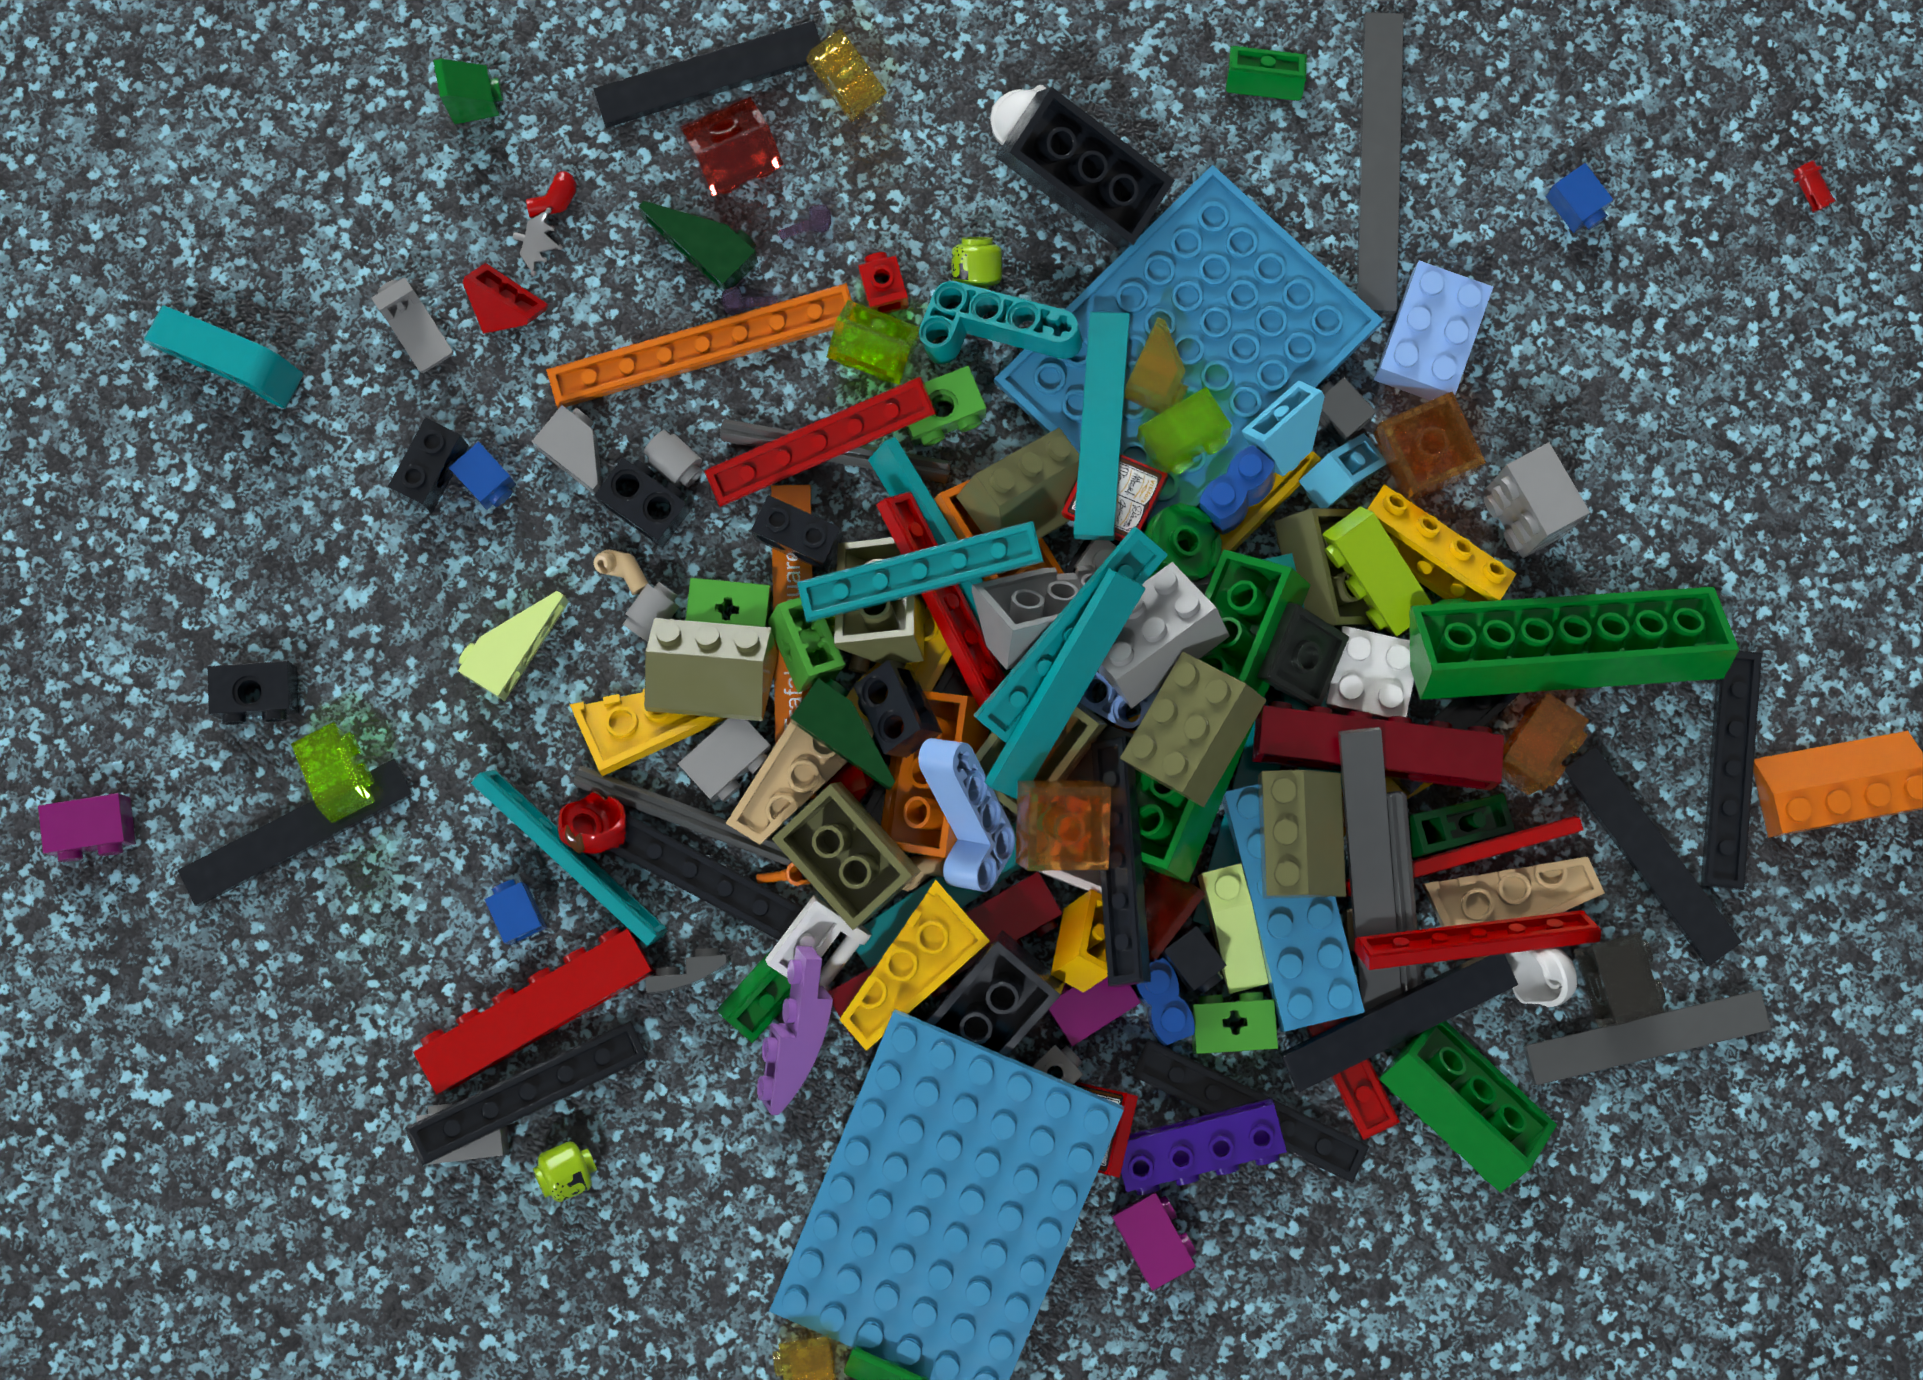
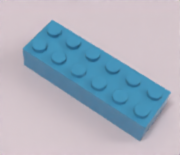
(1299, 937)

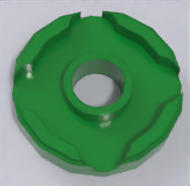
(1196, 526)

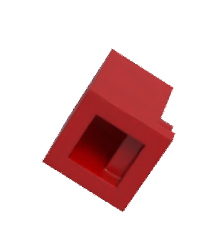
(887, 296)

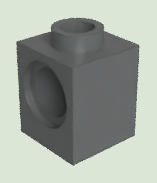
(1344, 411)

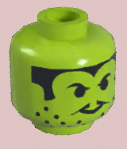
(977, 262)
(564, 1171)

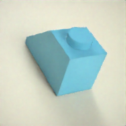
(1287, 427)
(1342, 471)

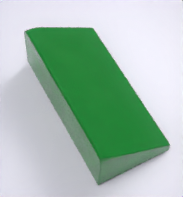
(1266, 73)
(756, 1001)
(867, 1366)

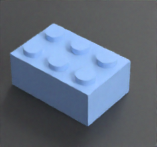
(1433, 332)

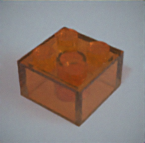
(1429, 447)
(1541, 743)
(1063, 825)

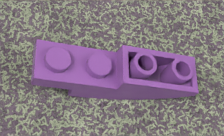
(796, 1042)

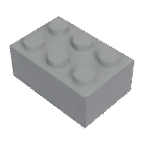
(1535, 501)
(1164, 623)

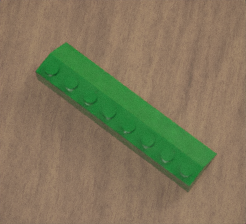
(1251, 603)
(1569, 642)

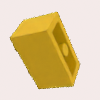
(1081, 943)

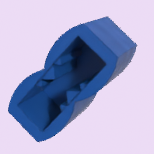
(1244, 485)
(1167, 1012)

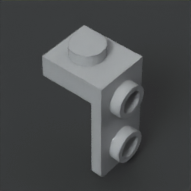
(412, 324)

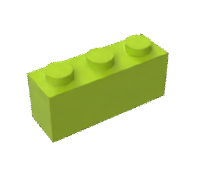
(1375, 570)

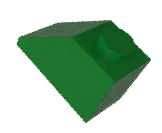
(467, 90)

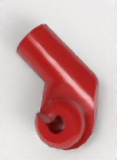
(557, 198)

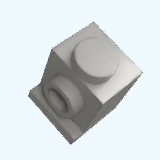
(1065, 1059)

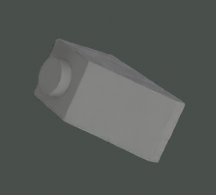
(572, 446)

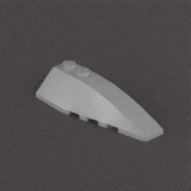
(1023, 605)

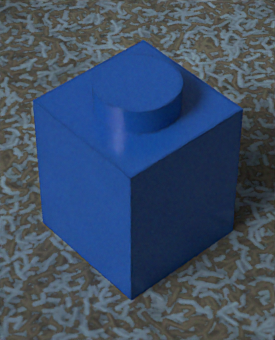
(1580, 199)
(483, 476)
(515, 911)

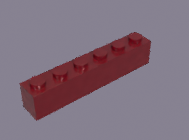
(1410, 751)
(1017, 911)

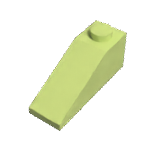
(507, 650)
(1234, 927)

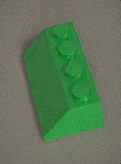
(1469, 1104)

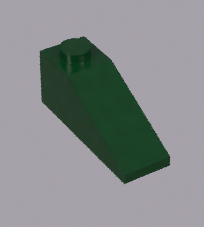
(707, 244)
(837, 725)
(1459, 825)

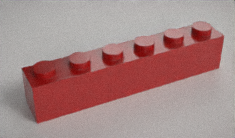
(534, 1011)

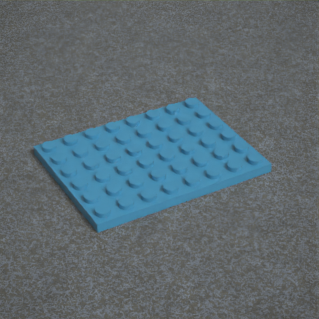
(1240, 307)
(946, 1205)

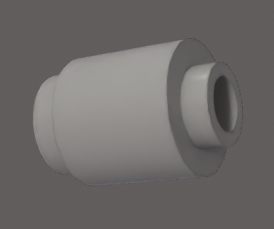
(673, 459)
(650, 604)

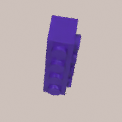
(1202, 1145)

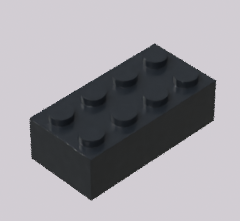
(1085, 168)
(998, 997)

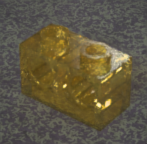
(846, 75)

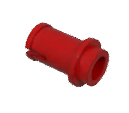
(1813, 186)

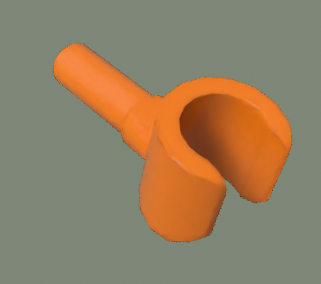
(791, 874)

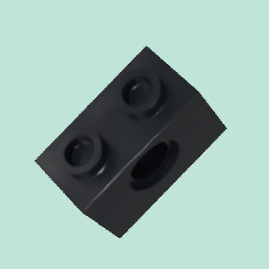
(426, 465)
(231, 682)

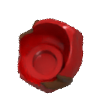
(592, 824)

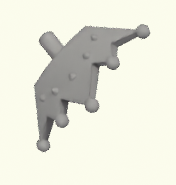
(536, 240)

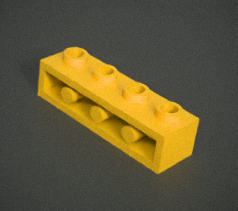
(1438, 554)

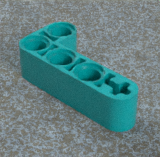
(1052, 333)
(225, 355)

